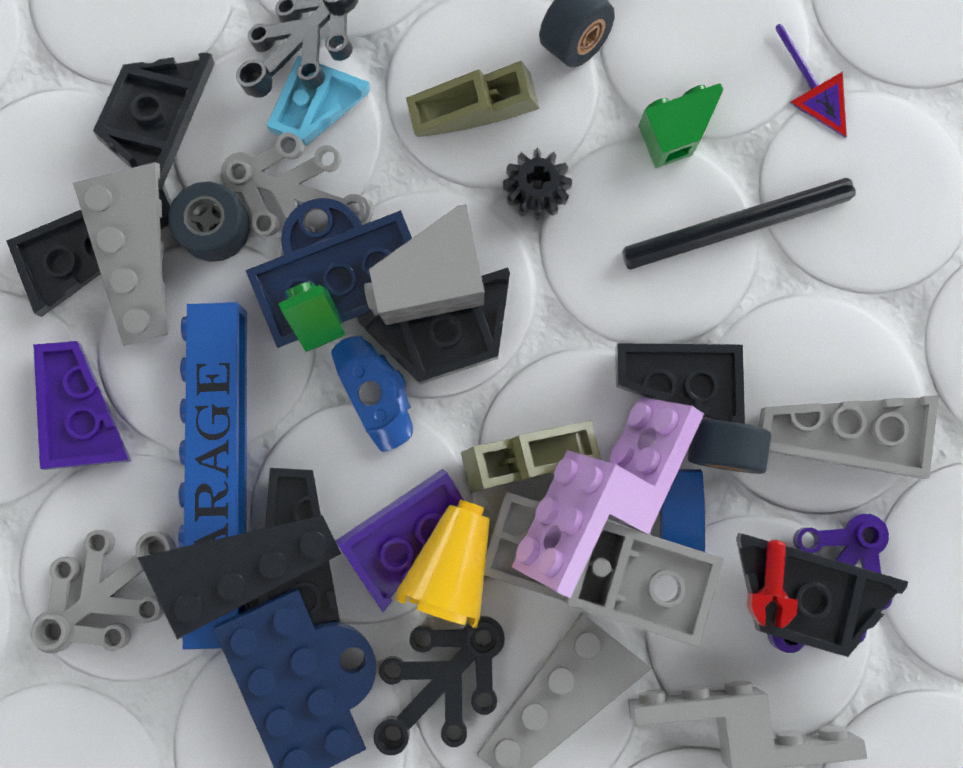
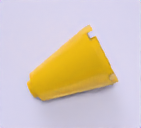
(450, 567)

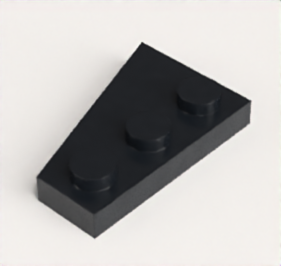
(686, 374)

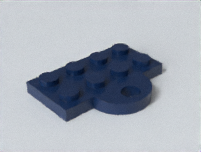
(332, 258)
(296, 681)

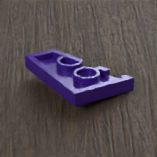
(72, 411)
(391, 539)

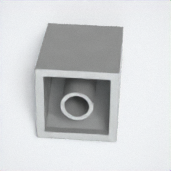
(428, 273)

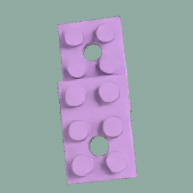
(592, 490)

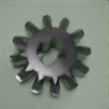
(553, 184)

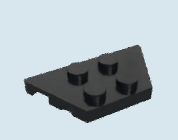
(152, 110)
(446, 341)
(833, 597)

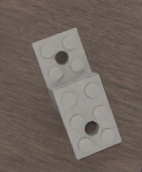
(618, 575)

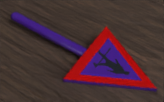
(823, 101)

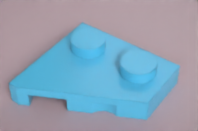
(314, 110)

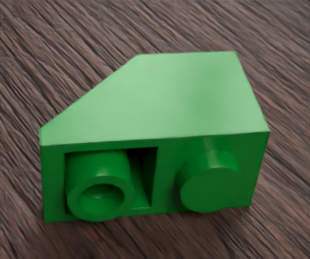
(677, 126)
(312, 315)

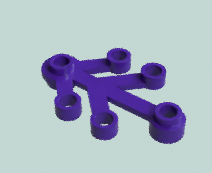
(854, 550)

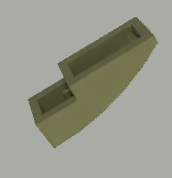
(473, 101)
(526, 455)

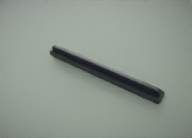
(738, 223)

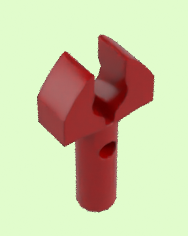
(773, 589)

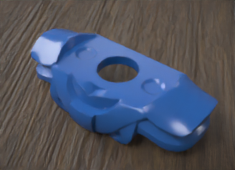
(388, 419)

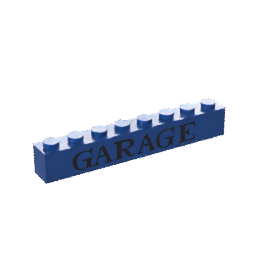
(214, 434)

